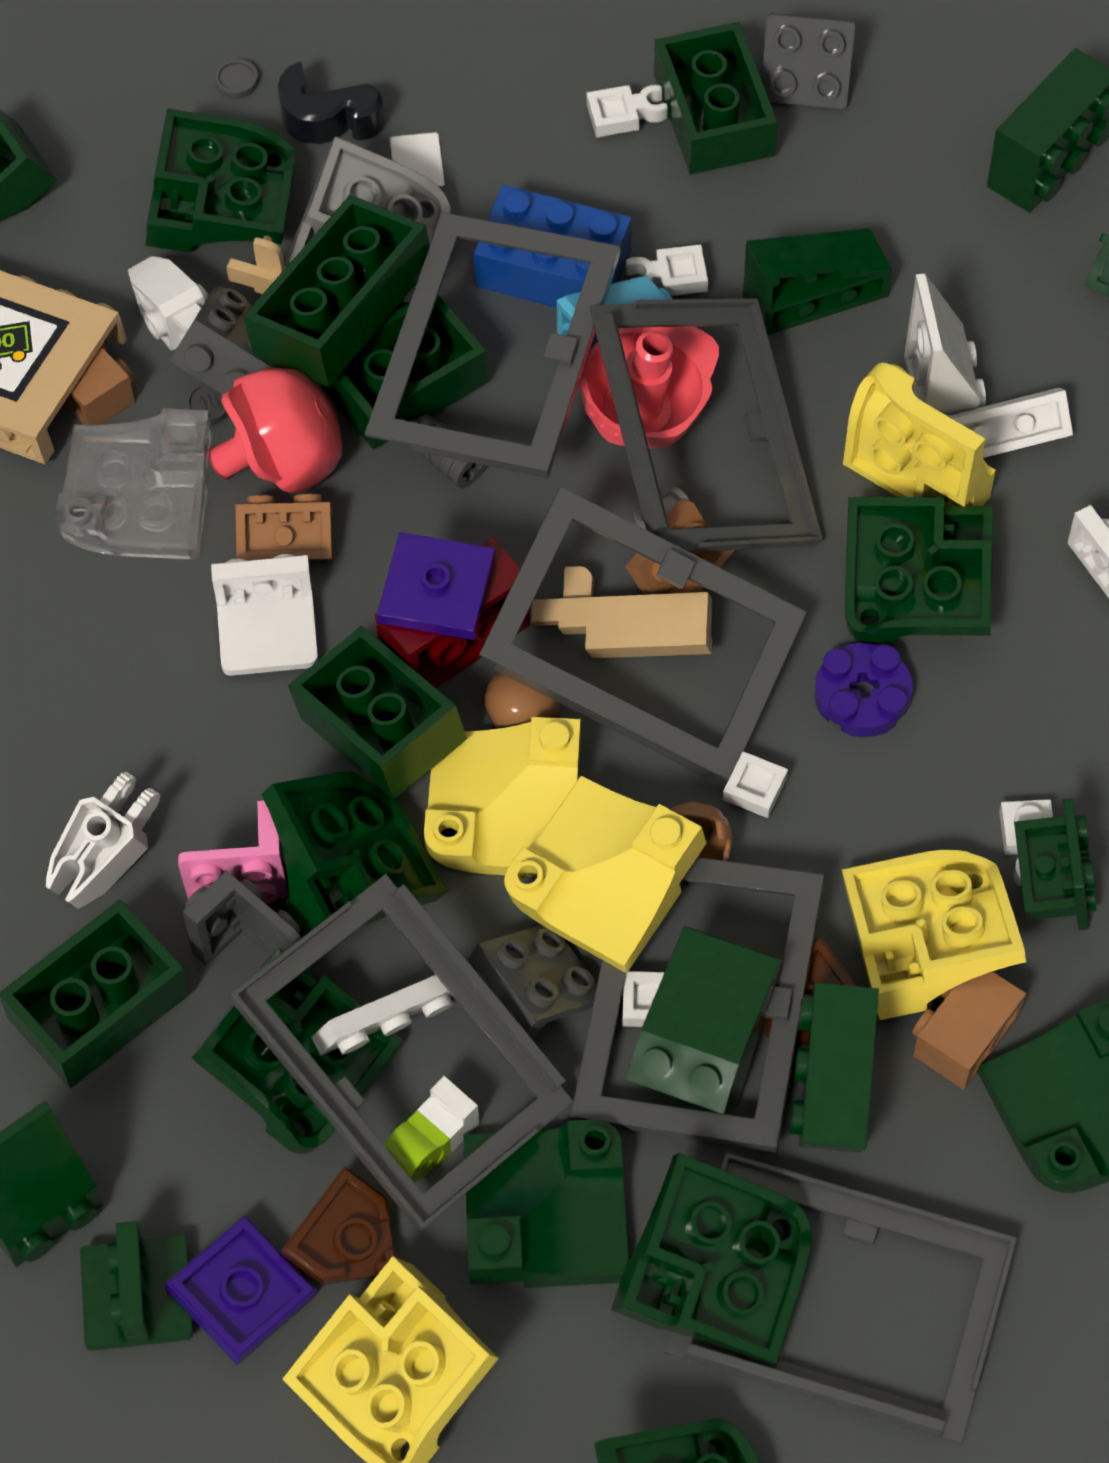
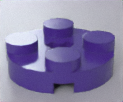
(868, 664)

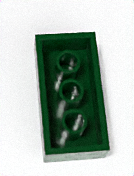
(338, 290)

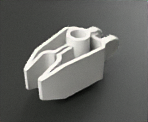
(166, 298)
(100, 842)

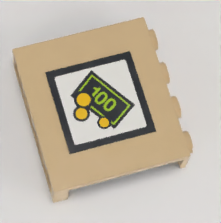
(43, 353)

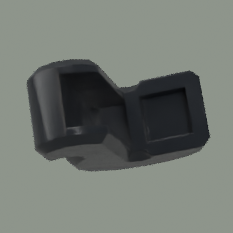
(328, 114)

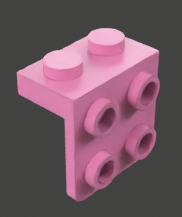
(260, 864)

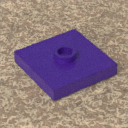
(436, 585)
(240, 1290)

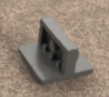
(807, 60)

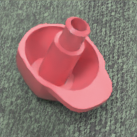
(669, 379)
(281, 430)

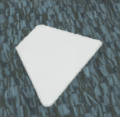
(420, 154)

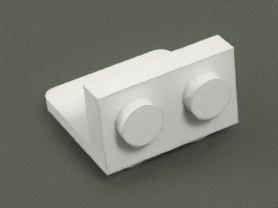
(265, 614)

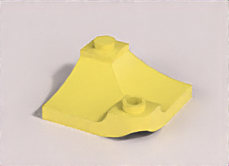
(912, 445)
(500, 792)
(605, 871)
(928, 927)
(391, 1367)

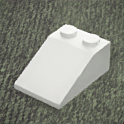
(940, 353)

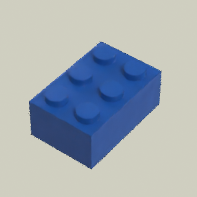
(538, 275)

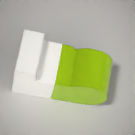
(433, 1130)

